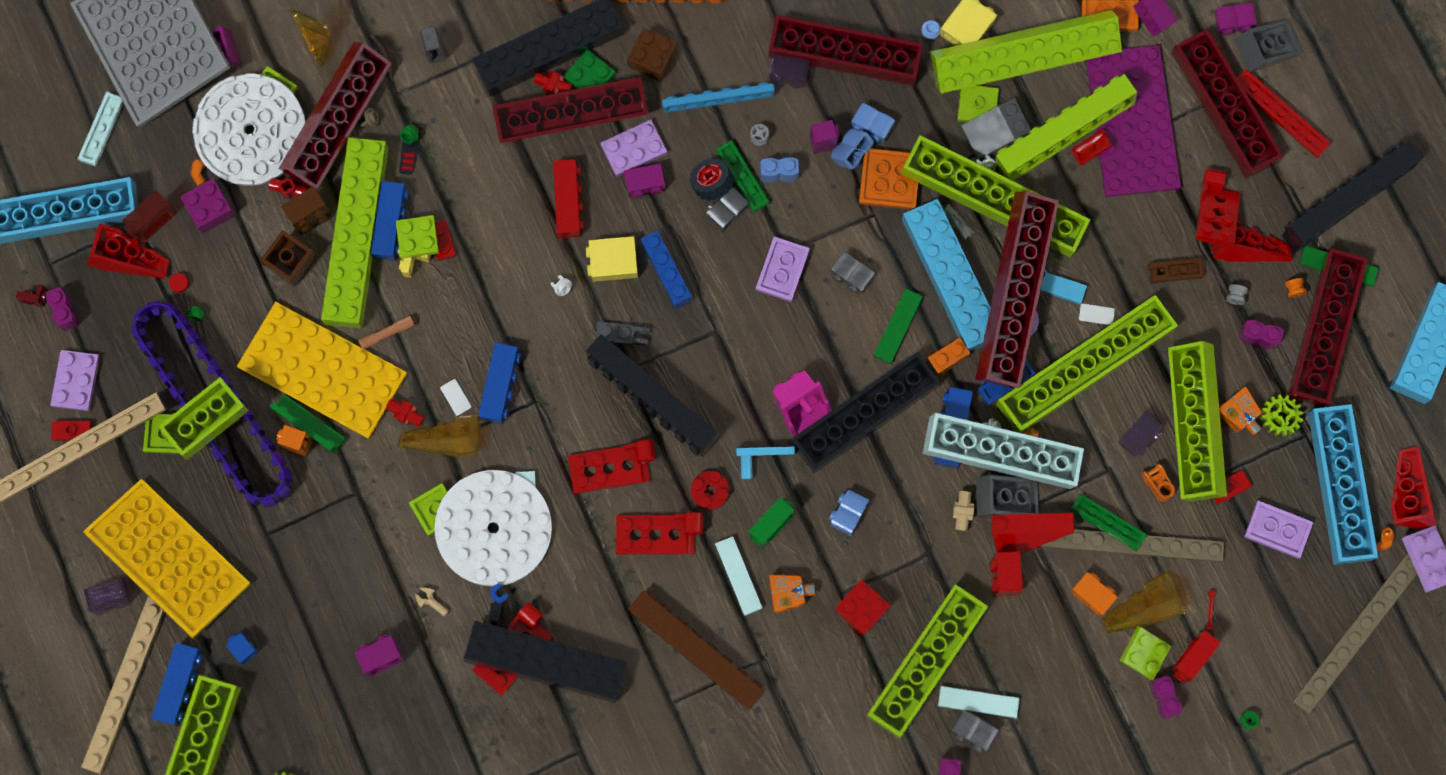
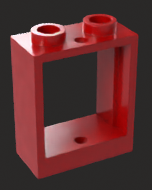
(1194, 657)

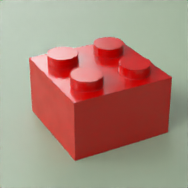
(1006, 573)
(862, 608)

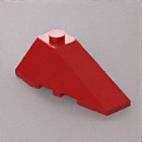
(1252, 247)
(121, 254)
(1411, 495)
(1029, 531)

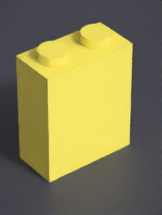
(968, 23)
(612, 259)

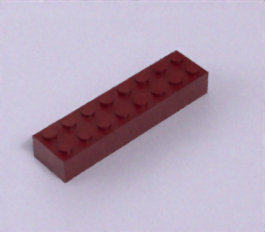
(846, 50)
(1227, 104)
(570, 109)
(335, 115)
(1327, 327)

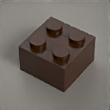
(652, 54)
(306, 211)
(288, 258)

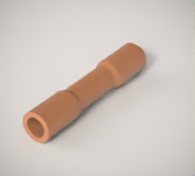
(397, 327)

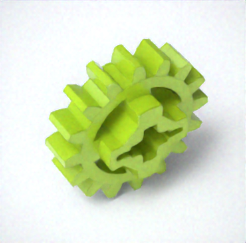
(1289, 414)

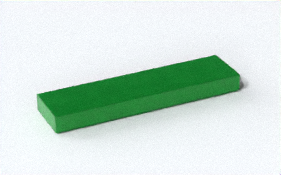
(743, 176)
(1314, 258)
(898, 326)
(1108, 522)

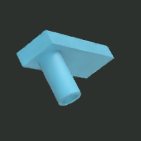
(1062, 288)
(747, 453)

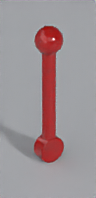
(1209, 626)

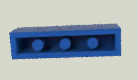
(389, 210)
(666, 270)
(499, 383)
(957, 406)
(177, 684)

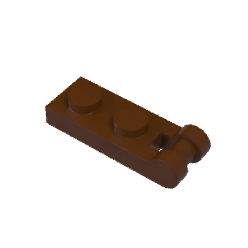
(1176, 270)

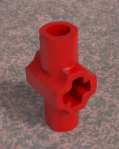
(552, 82)
(280, 186)
(405, 412)

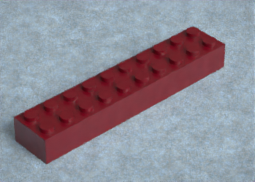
(1017, 289)

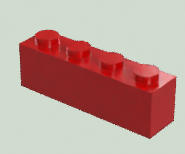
(567, 199)

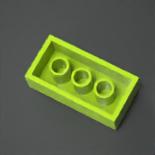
(203, 418)

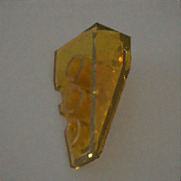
(314, 34)
(451, 439)
(1152, 605)

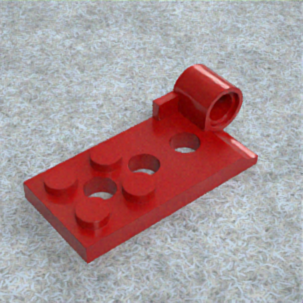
(1212, 190)
(638, 453)
(687, 524)
(525, 622)

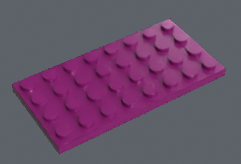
(1142, 135)

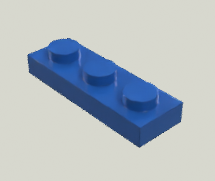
(992, 393)

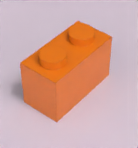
(948, 357)
(294, 440)
(1094, 594)

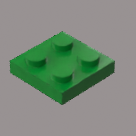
(589, 72)

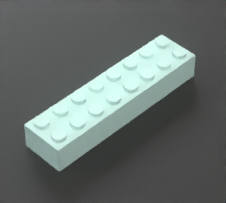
(1003, 451)

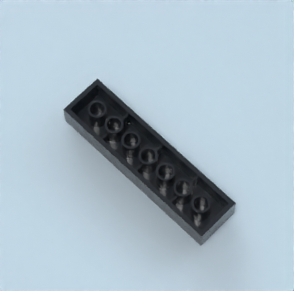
(548, 46)
(1351, 195)
(651, 395)
(865, 412)
(545, 661)

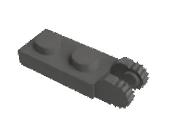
(621, 333)

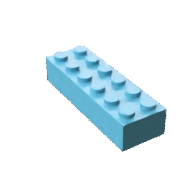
(1426, 351)

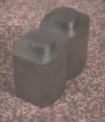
(432, 44)
(727, 209)
(852, 273)
(974, 731)

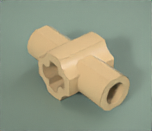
(963, 511)

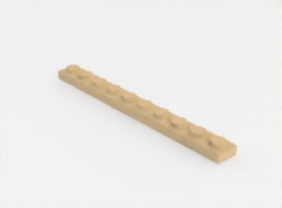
(81, 446)
(123, 687)

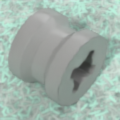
(761, 131)
(1236, 294)

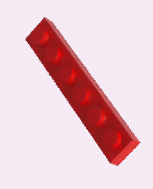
(1283, 115)

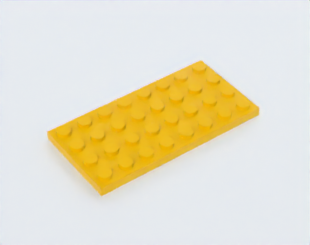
(322, 370)
(167, 558)

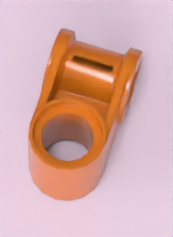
(1157, 482)

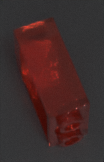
(149, 217)

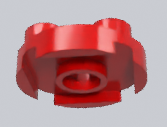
(711, 479)

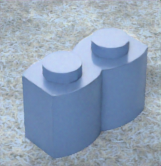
(873, 122)
(853, 146)
(774, 170)
(849, 512)

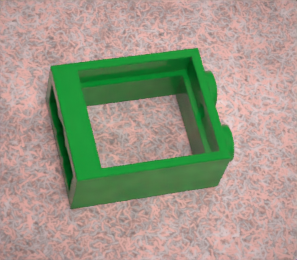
(771, 523)

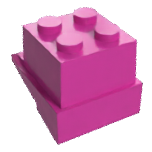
(800, 402)

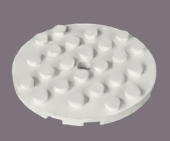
(222, 125)
(497, 556)

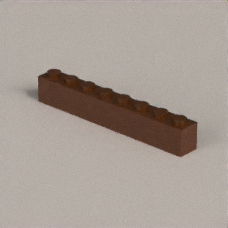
(695, 650)

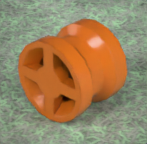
(1296, 287)

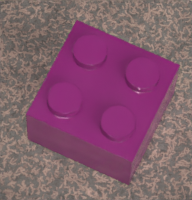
(207, 206)
(379, 655)

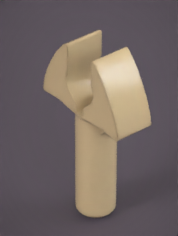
(431, 601)

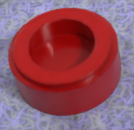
(178, 283)

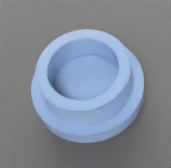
(931, 29)

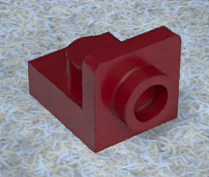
(33, 298)

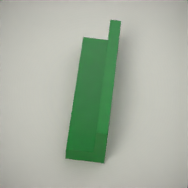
(308, 423)

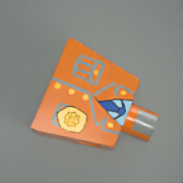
(1241, 412)
(788, 592)

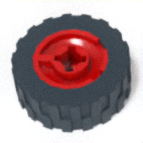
(711, 179)

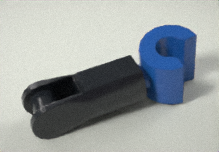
(497, 607)

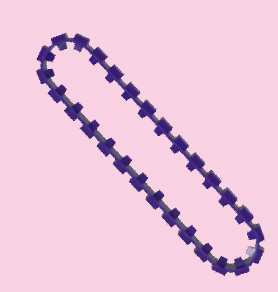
(140, 320)

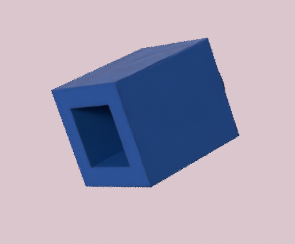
(241, 648)

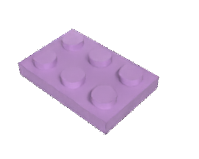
(633, 148)
(782, 269)
(75, 380)
(1278, 529)
(1428, 557)

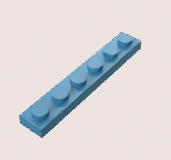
(712, 98)

